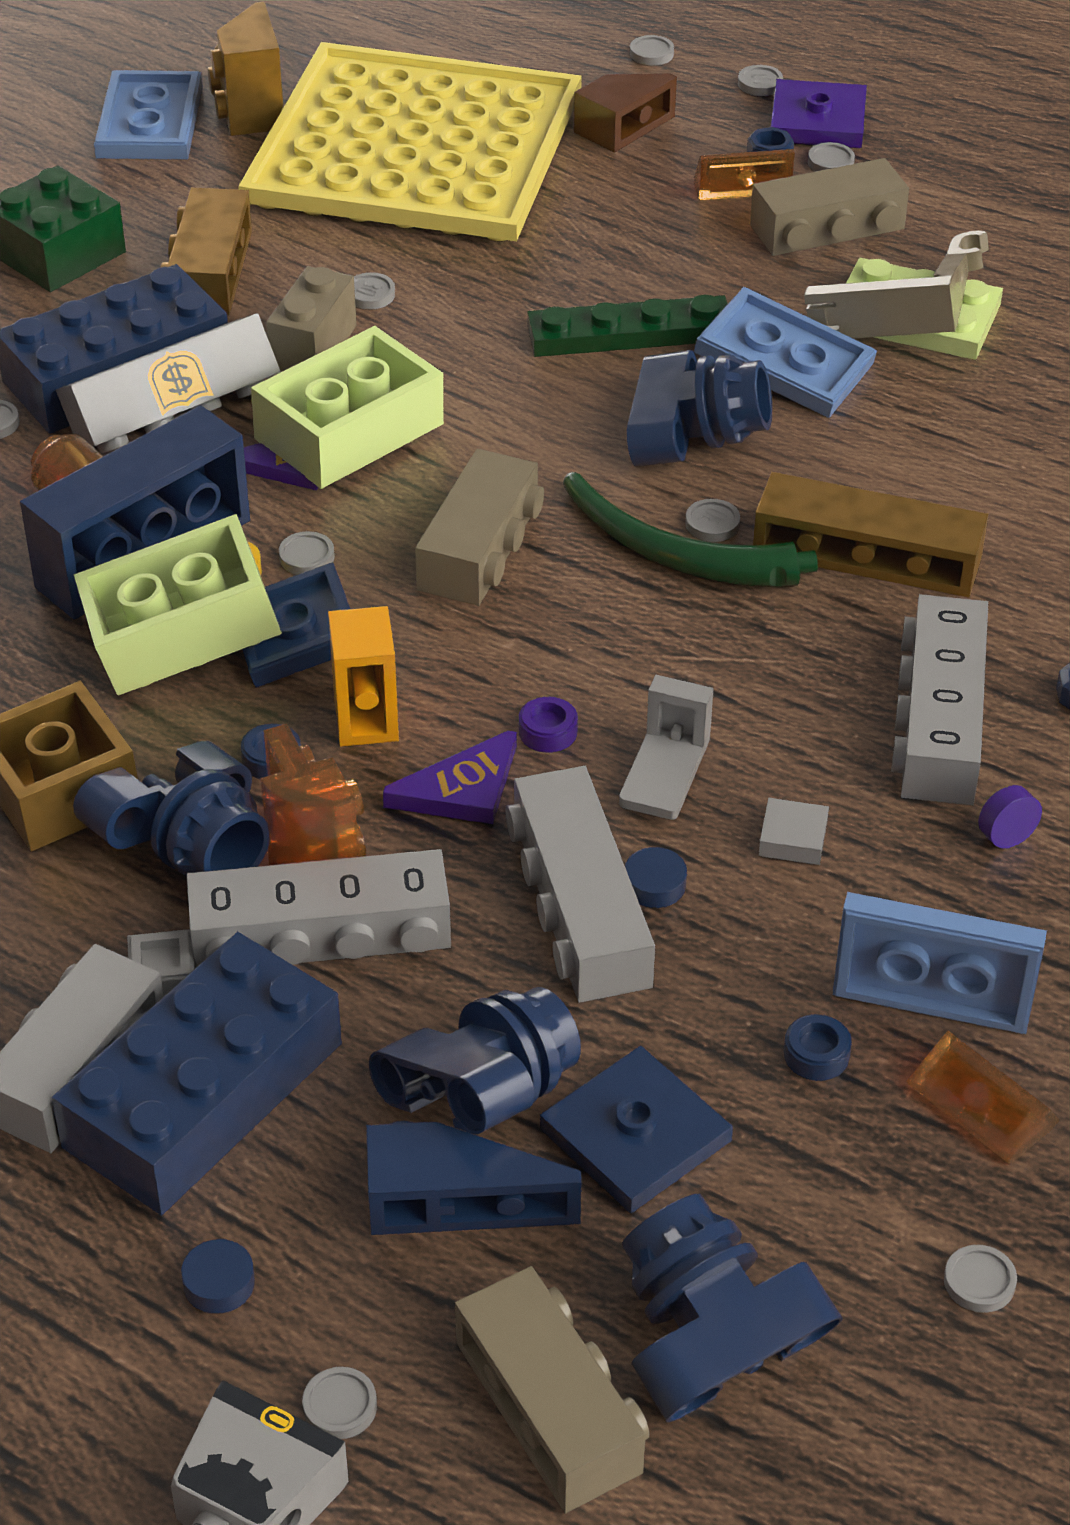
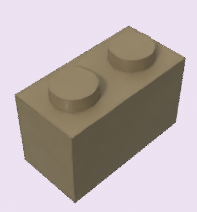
(312, 316)

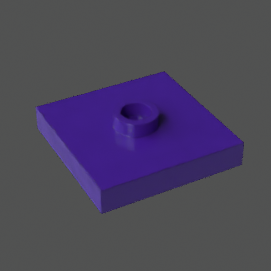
(820, 112)

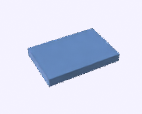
(149, 115)
(800, 354)
(938, 962)

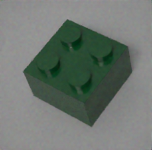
(58, 228)

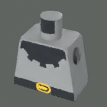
(256, 1466)

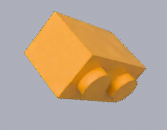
(364, 676)

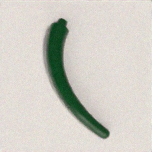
(732, 564)

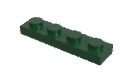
(621, 325)

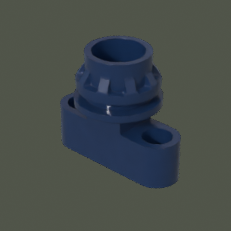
(695, 399)
(192, 825)
(488, 1069)
(726, 1325)

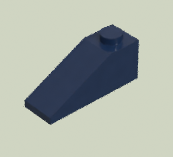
(457, 1181)

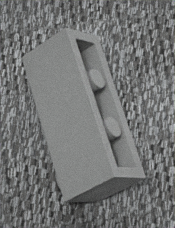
(67, 1032)

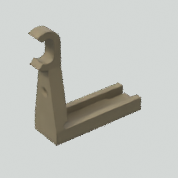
(901, 304)

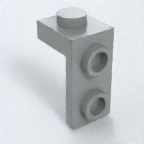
(671, 749)

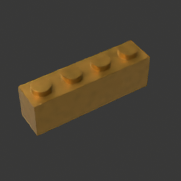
(874, 533)

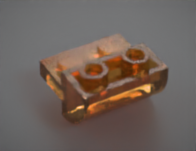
(308, 804)

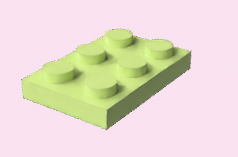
(976, 314)

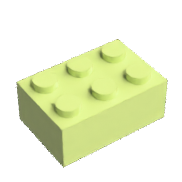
(347, 406)
(176, 605)

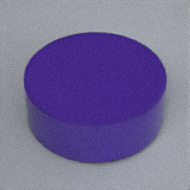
(548, 724)
(1010, 816)

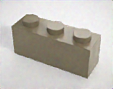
(829, 206)
(478, 527)
(551, 1388)

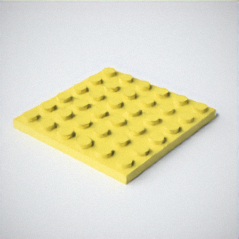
(413, 141)

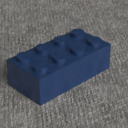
(100, 334)
(134, 499)
(198, 1072)

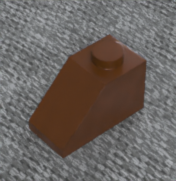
(623, 107)

